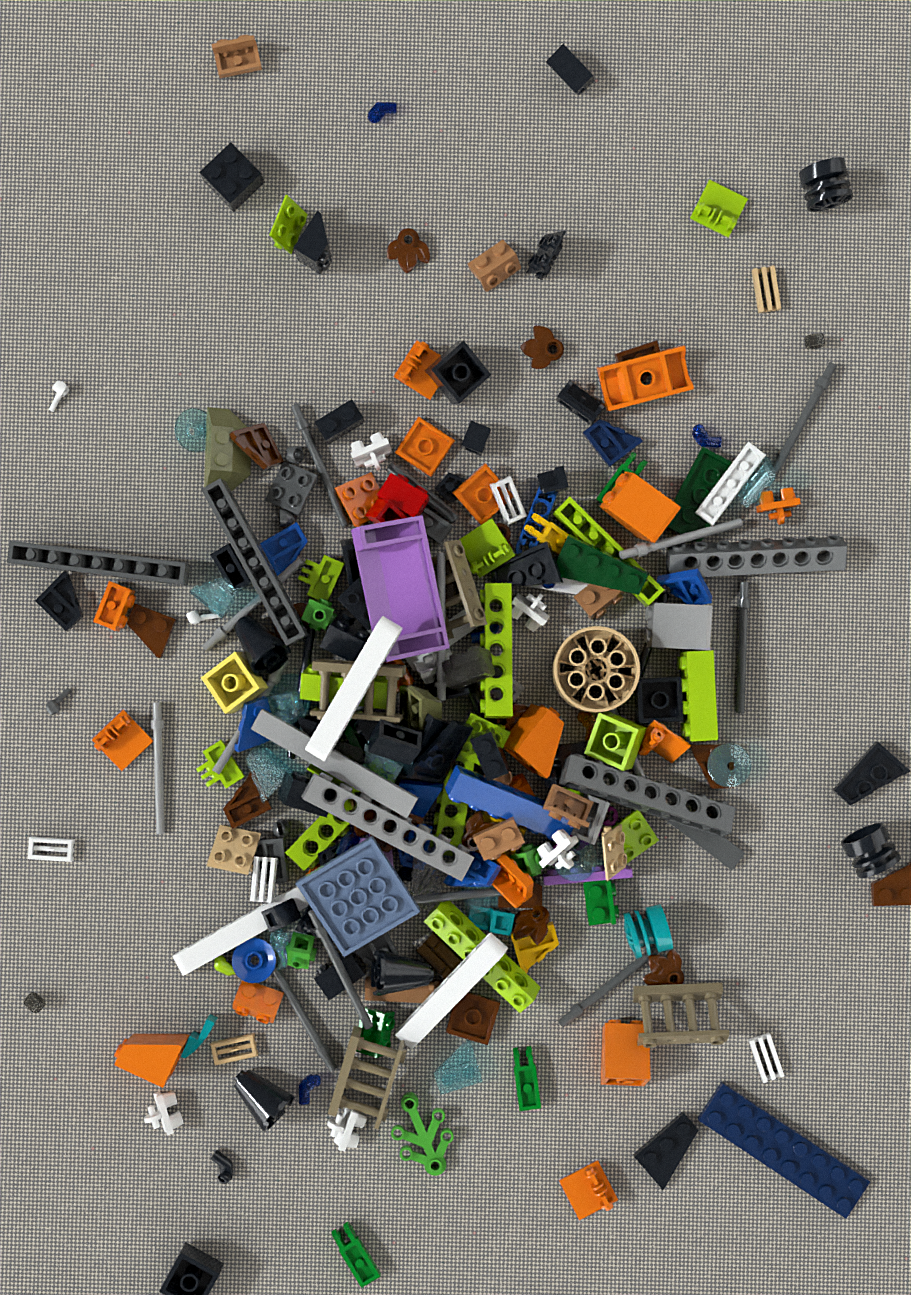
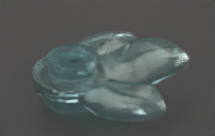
(278, 941)

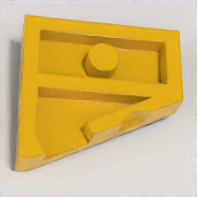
(529, 953)

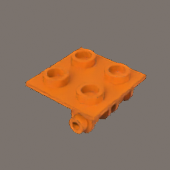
(413, 369)
(358, 497)
(122, 740)
(663, 742)
(588, 1190)

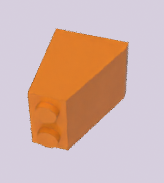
(639, 507)
(536, 739)
(151, 1055)
(621, 1058)

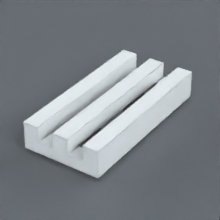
(508, 479)
(69, 858)
(255, 879)
(772, 1075)

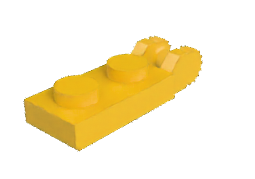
(550, 533)

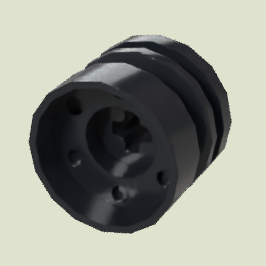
(826, 184)
(872, 853)

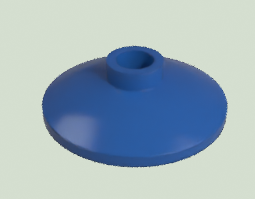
(243, 965)

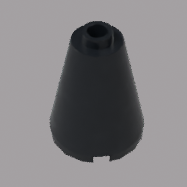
(261, 646)
(398, 973)
(262, 1098)

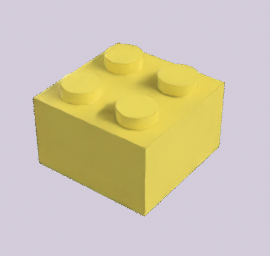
(233, 683)

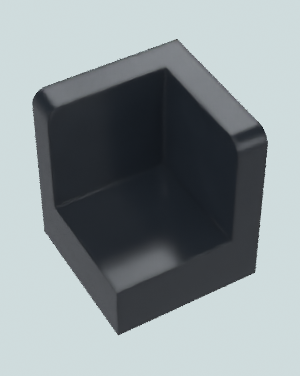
(475, 438)
(553, 481)
(281, 915)

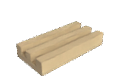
(773, 279)
(217, 1061)

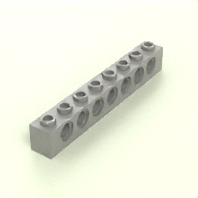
(455, 867)

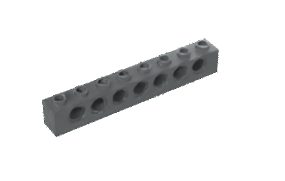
(255, 562)
(787, 562)
(98, 563)
(721, 812)

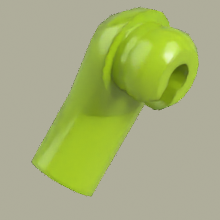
(223, 966)

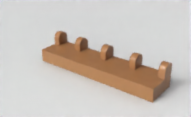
(415, 995)

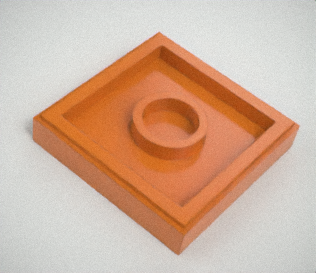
(424, 446)
(477, 494)

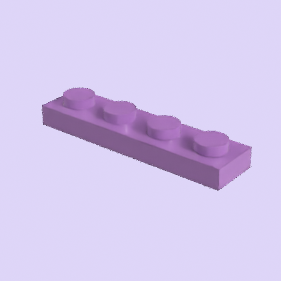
(554, 878)

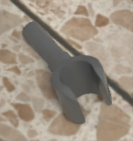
(52, 706)

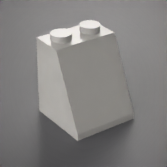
(678, 626)

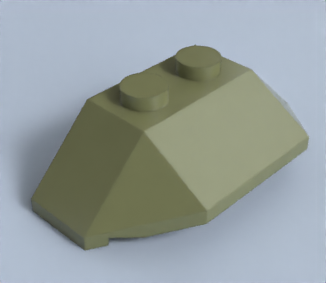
(222, 455)
(415, 705)

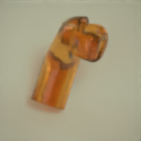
(587, 721)

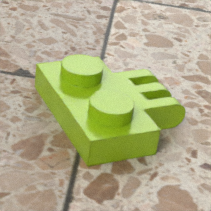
(322, 577)
(231, 772)

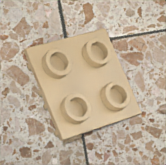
(234, 850)
(613, 850)

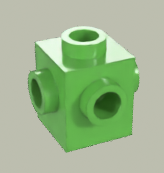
(310, 613)
(528, 859)
(301, 950)

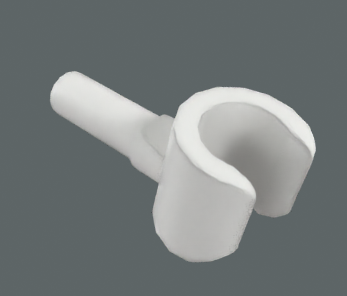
(62, 390)
(194, 617)

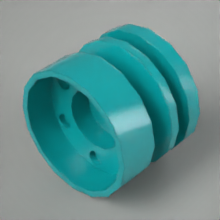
(648, 931)

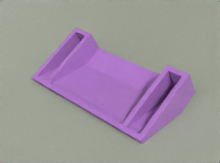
(401, 584)

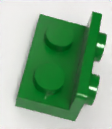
(600, 902)
(380, 1031)

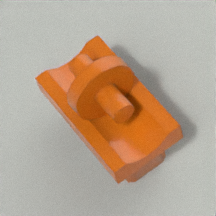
(767, 503)

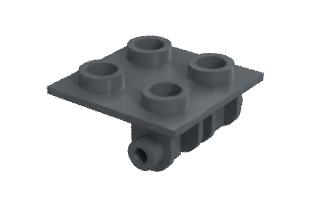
(292, 488)

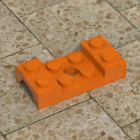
(622, 381)

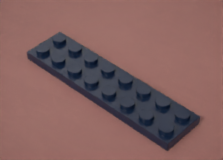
(783, 1150)

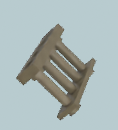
(468, 594)
(392, 674)
(688, 994)
(351, 1062)

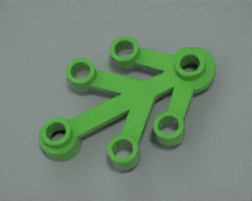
(424, 1137)

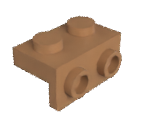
(236, 56)
(495, 265)
(596, 599)
(568, 805)
(498, 839)

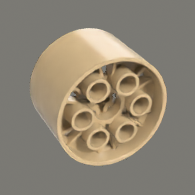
(629, 659)

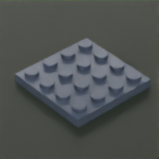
(358, 896)

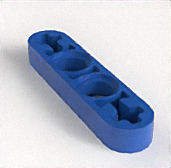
(521, 542)

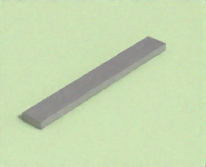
(336, 764)

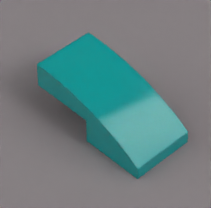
(494, 921)
(197, 1039)

